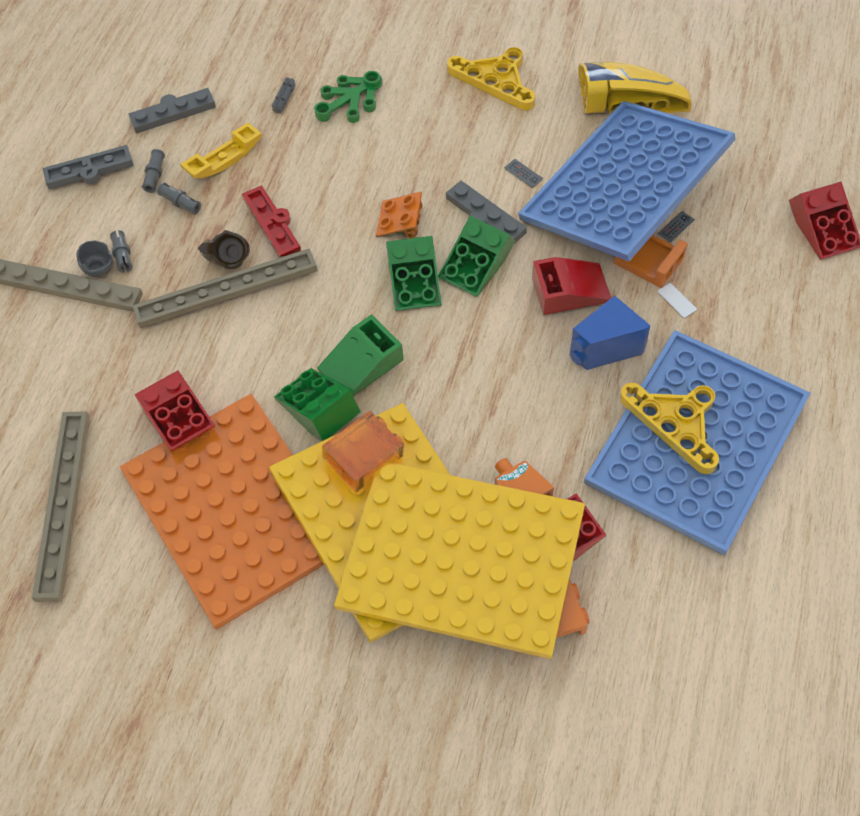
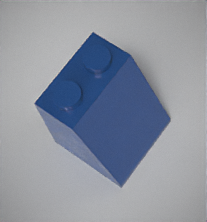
(609, 336)

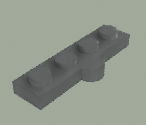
(172, 109)
(88, 167)
(481, 208)

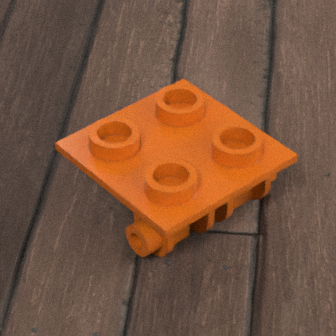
(400, 215)

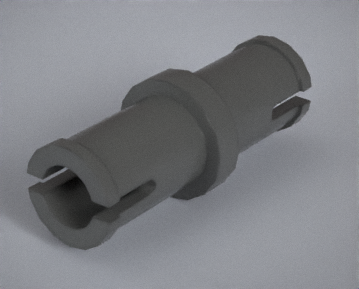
(153, 170)
(179, 198)
(121, 251)

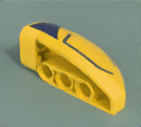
(610, 83)

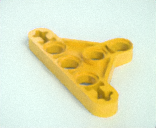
(487, 69)
(687, 428)

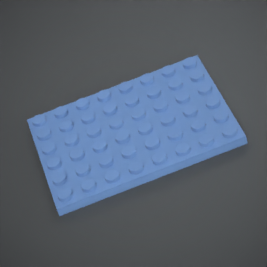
(626, 179)
(743, 426)

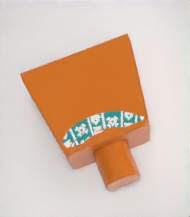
(522, 477)

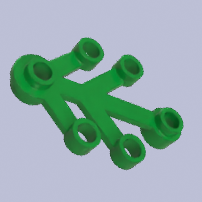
(369, 83)

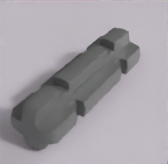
(283, 95)

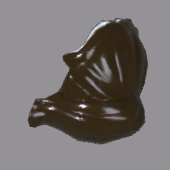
(226, 249)

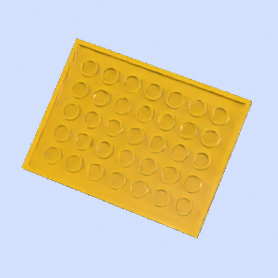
(333, 511)
(462, 559)

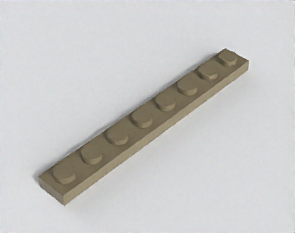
(69, 285)
(224, 288)
(61, 508)

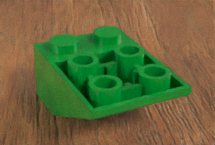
(476, 256)
(413, 273)
(362, 356)
(318, 403)

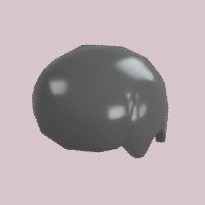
(94, 258)

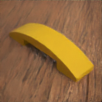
(224, 156)

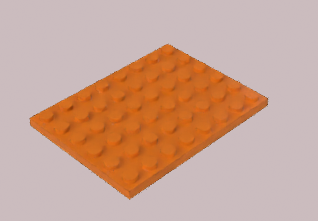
(225, 512)

